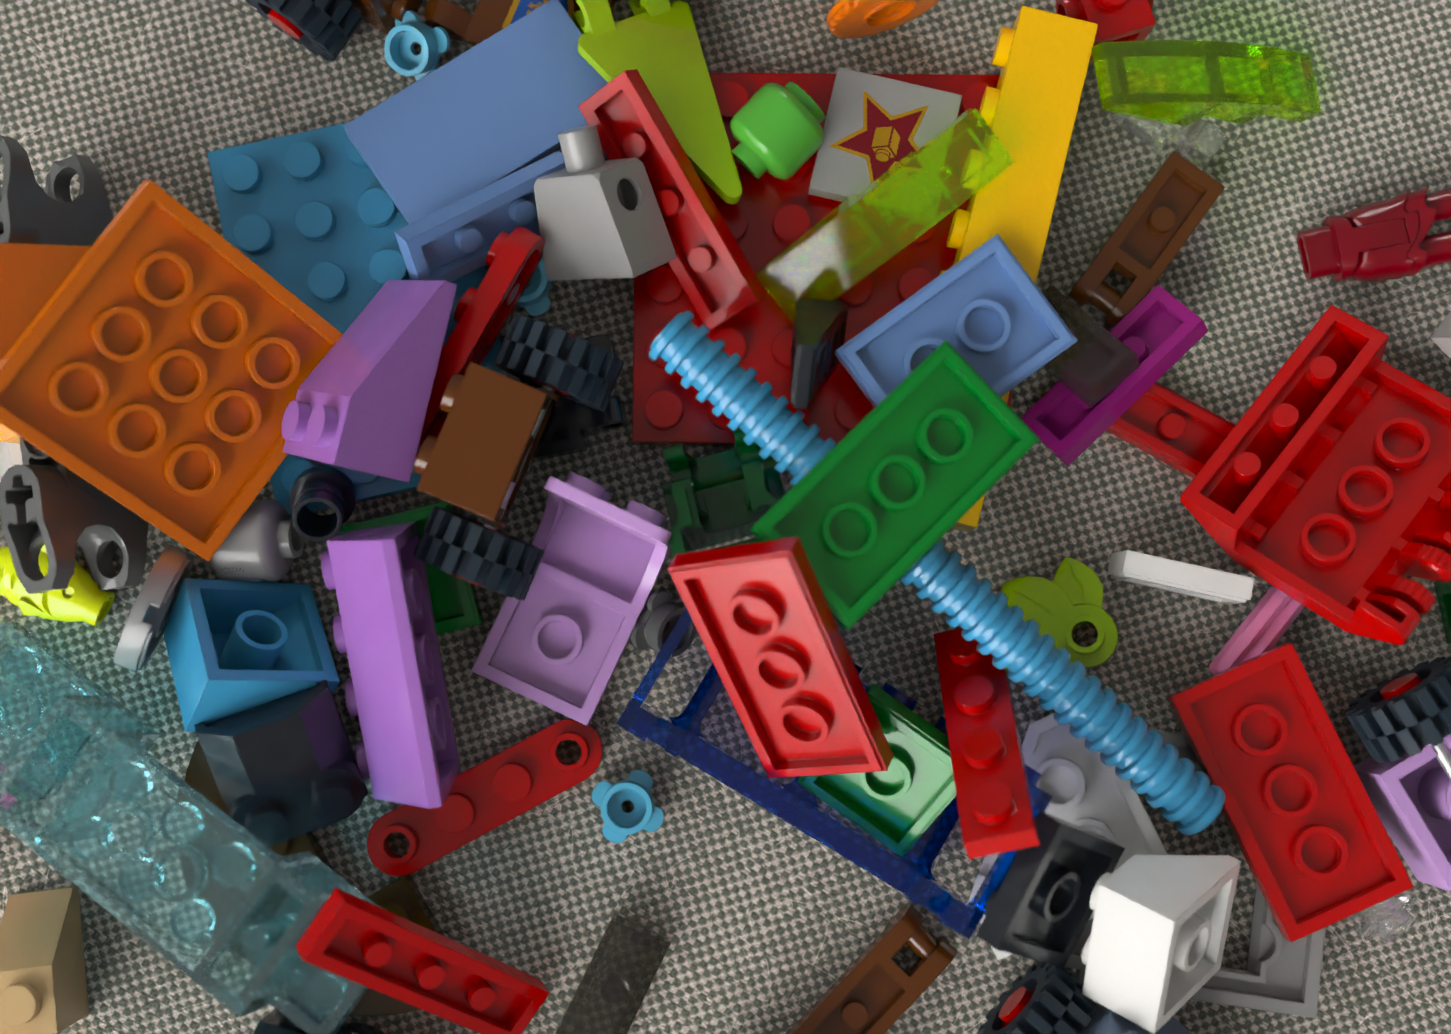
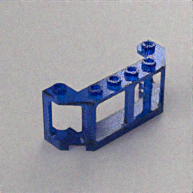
(799, 807)

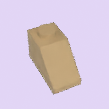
(42, 962)

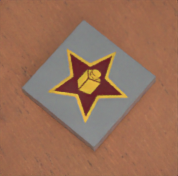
(873, 127)

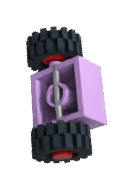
(1409, 767)

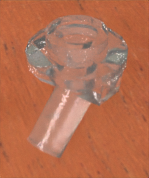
(1385, 919)

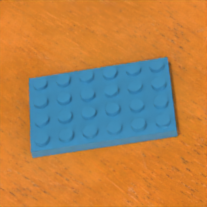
(327, 234)

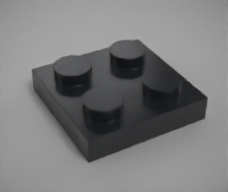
(1048, 892)

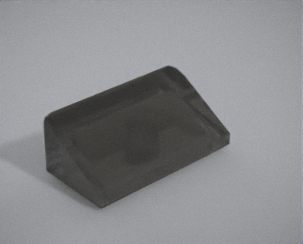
(615, 980)

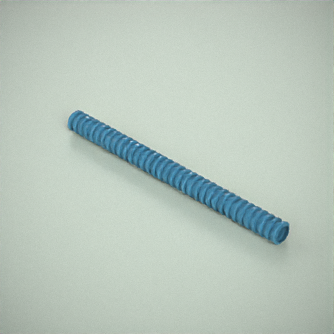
(957, 592)

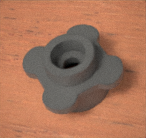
(658, 622)

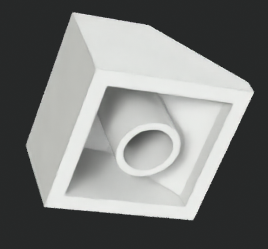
(1158, 933)

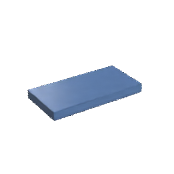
(478, 114)

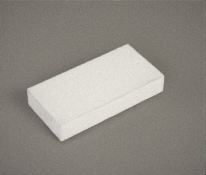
(1180, 577)

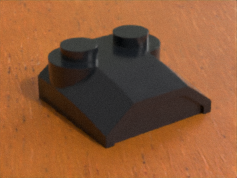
(285, 765)

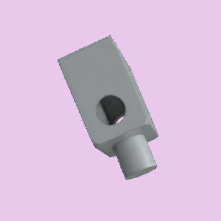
(599, 214)

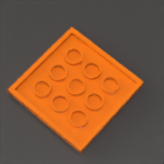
(165, 371)

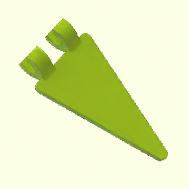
(670, 59)

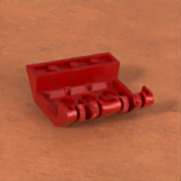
(1338, 483)

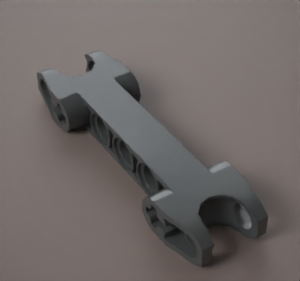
(42, 497)

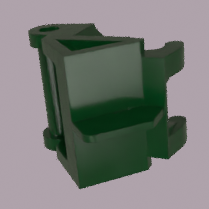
(718, 494)

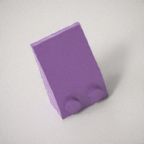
(375, 383)

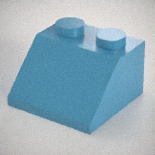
(243, 646)

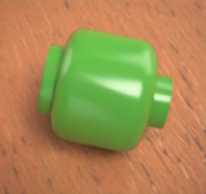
(777, 130)

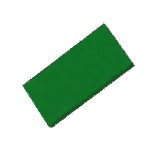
(898, 481)

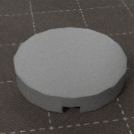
(151, 609)

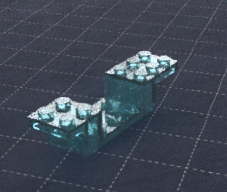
(155, 847)

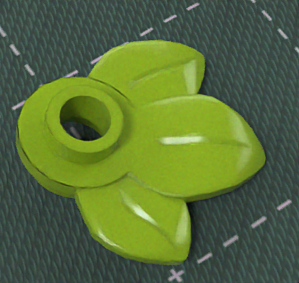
(1063, 605)

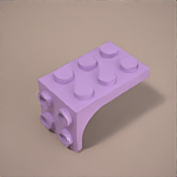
(582, 600)

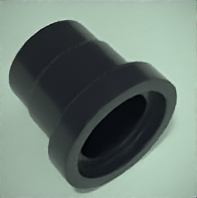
(325, 486)

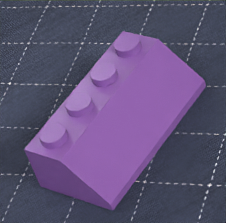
(393, 664)

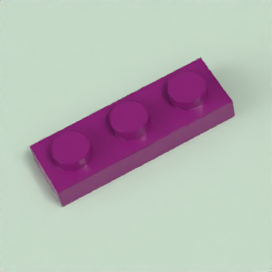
(1160, 334)

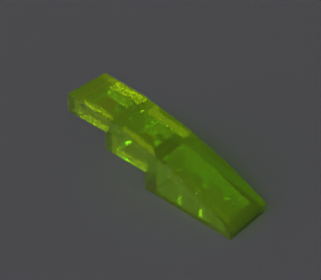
(1202, 79)
(887, 214)

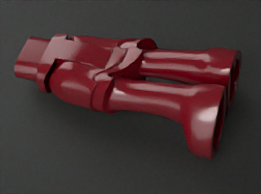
(1379, 239)

